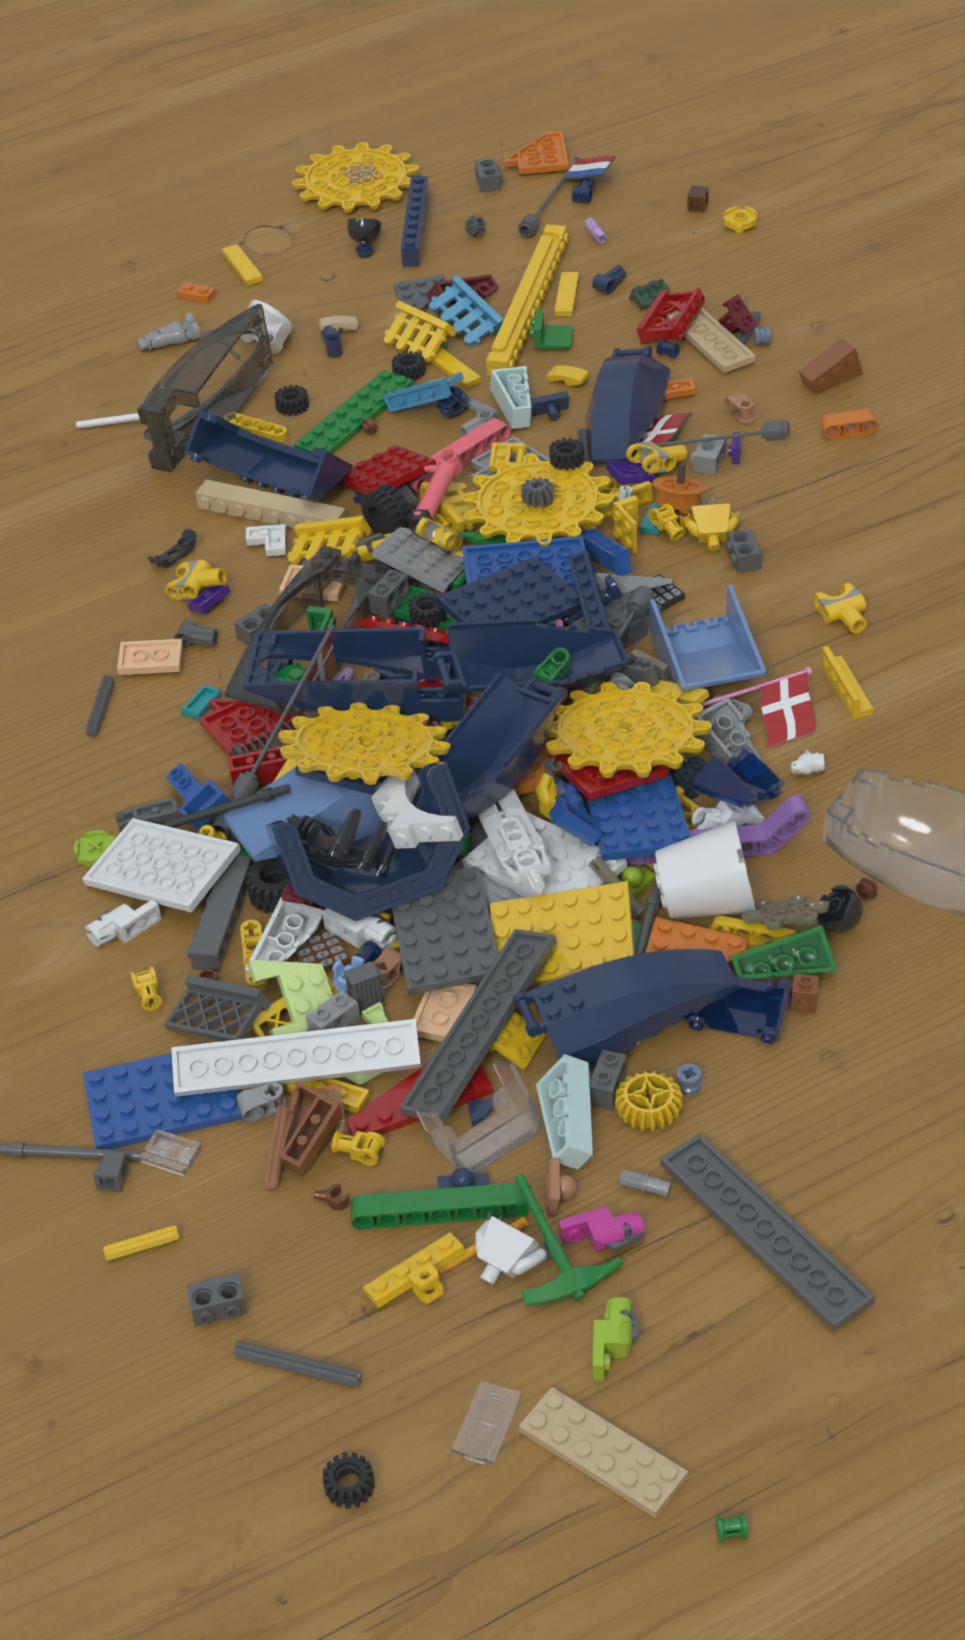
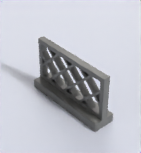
(224, 994)

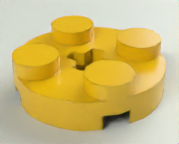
(740, 219)

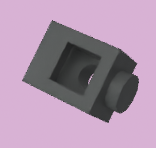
(111, 1172)

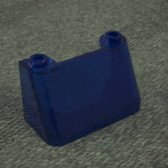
(740, 781)
(753, 1010)

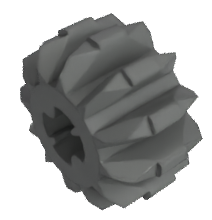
(537, 492)

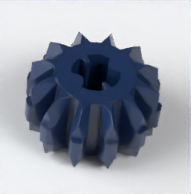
(453, 404)

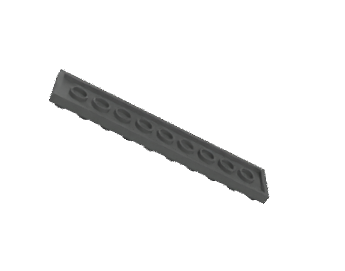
(478, 1024)
(767, 1232)

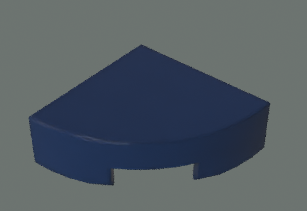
(479, 1110)

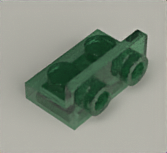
(646, 294)

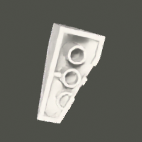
(286, 931)

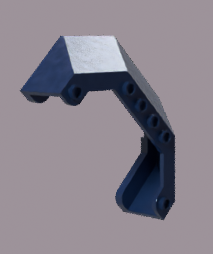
(263, 459)
(410, 873)

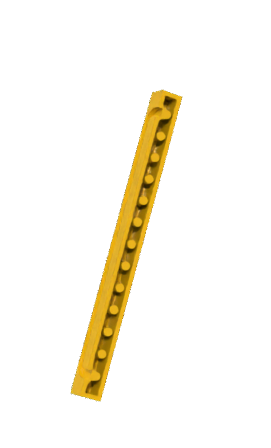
(528, 298)

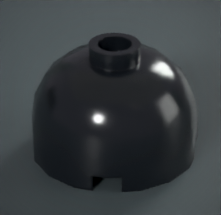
(364, 230)
(843, 912)

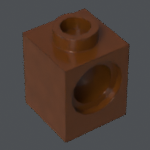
(698, 199)

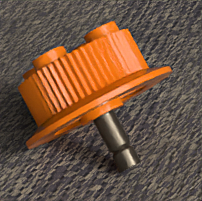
(679, 490)

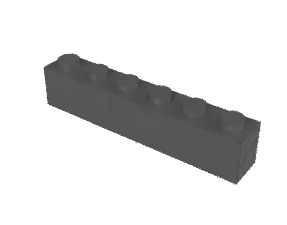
(220, 916)

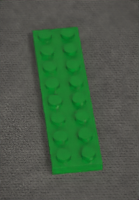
(347, 418)

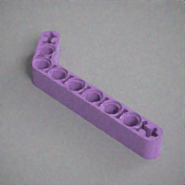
(764, 837)

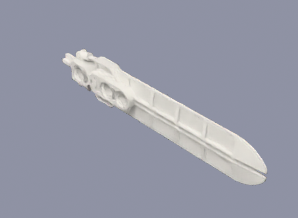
(516, 842)

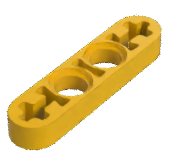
(274, 431)
(755, 929)
(248, 941)

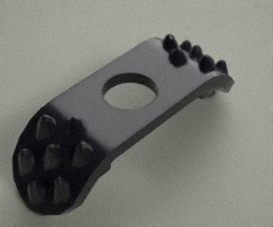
(183, 546)

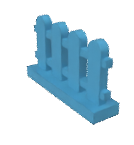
(466, 300)
(421, 393)

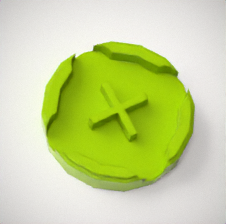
(92, 846)

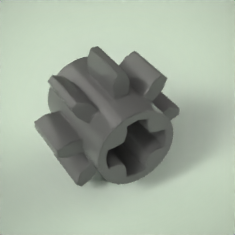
(475, 226)

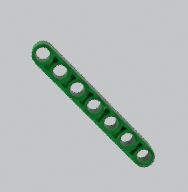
(437, 1206)

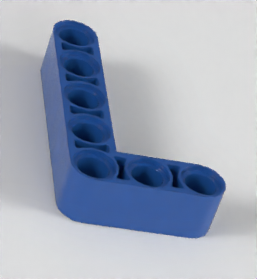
(607, 552)

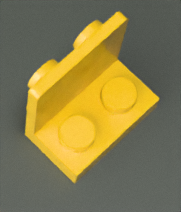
(626, 522)
(515, 1043)

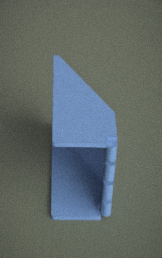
(707, 651)
(306, 797)

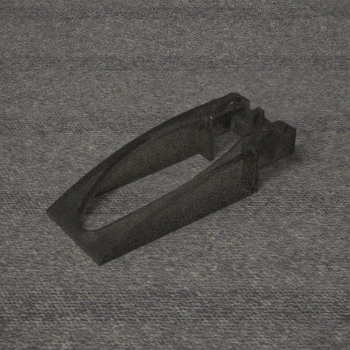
(189, 375)
(304, 591)

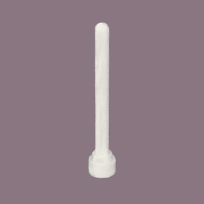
(107, 420)

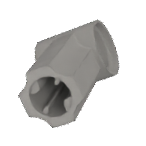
(483, 416)

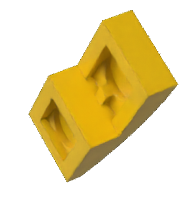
(570, 374)

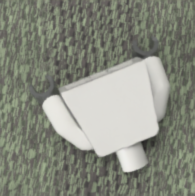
(506, 1250)

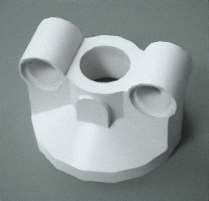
(277, 326)

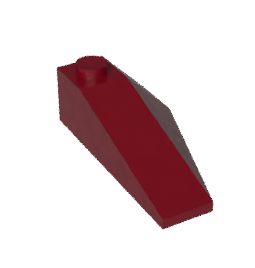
(482, 285)

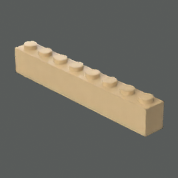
(263, 505)

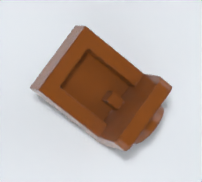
(804, 993)

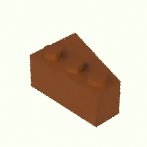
(832, 367)
(308, 1128)

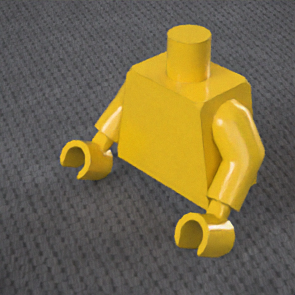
(710, 523)

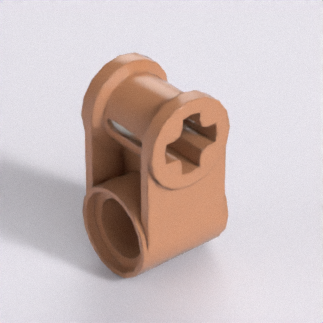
(741, 408)
(390, 966)

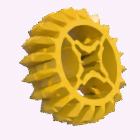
(660, 1109)

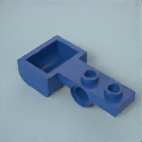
(195, 794)
(571, 815)

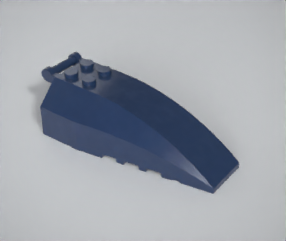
(624, 1000)

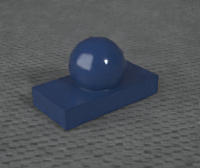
(463, 1177)

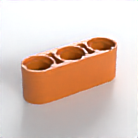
(849, 424)

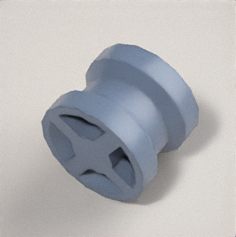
(762, 335)
(693, 1084)

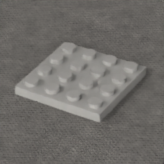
(420, 559)

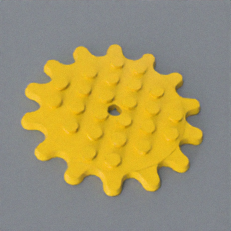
(330, 186)
(503, 509)
(627, 729)
(363, 743)

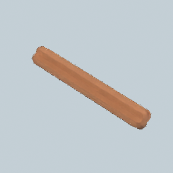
(274, 1164)

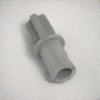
(645, 1182)

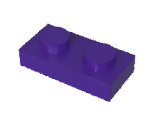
(208, 598)

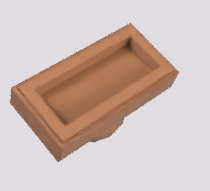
(557, 1186)

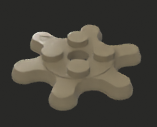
(784, 912)

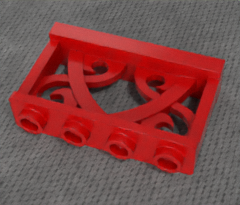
(654, 325)

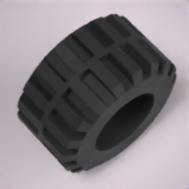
(385, 509)
(265, 884)

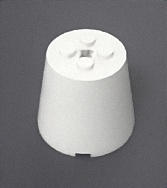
(704, 875)

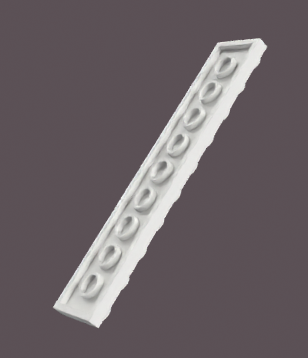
(295, 1057)

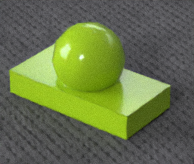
(638, 879)

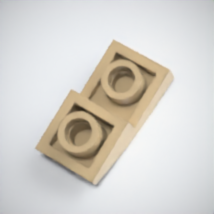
(345, 322)

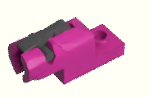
(602, 1229)

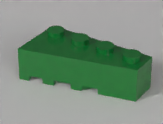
(791, 954)

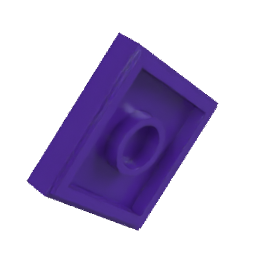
(629, 472)

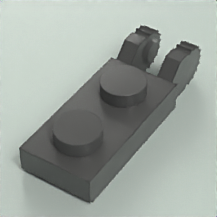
(151, 812)

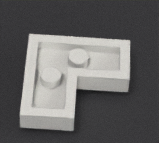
(272, 536)

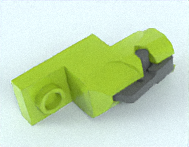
(613, 1335)

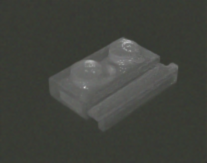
(170, 1152)

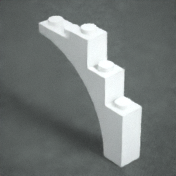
(406, 822)

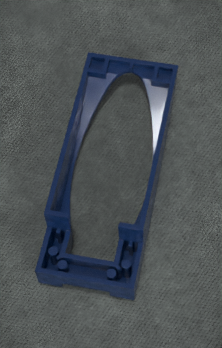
(386, 649)

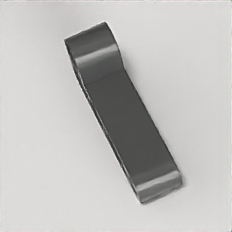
(640, 670)

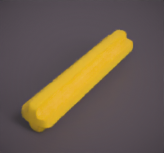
(141, 1242)

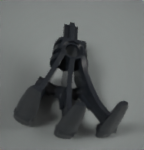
(336, 849)

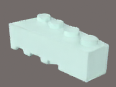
(512, 395)
(567, 1110)

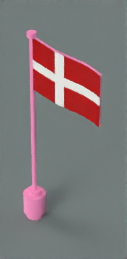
(784, 707)

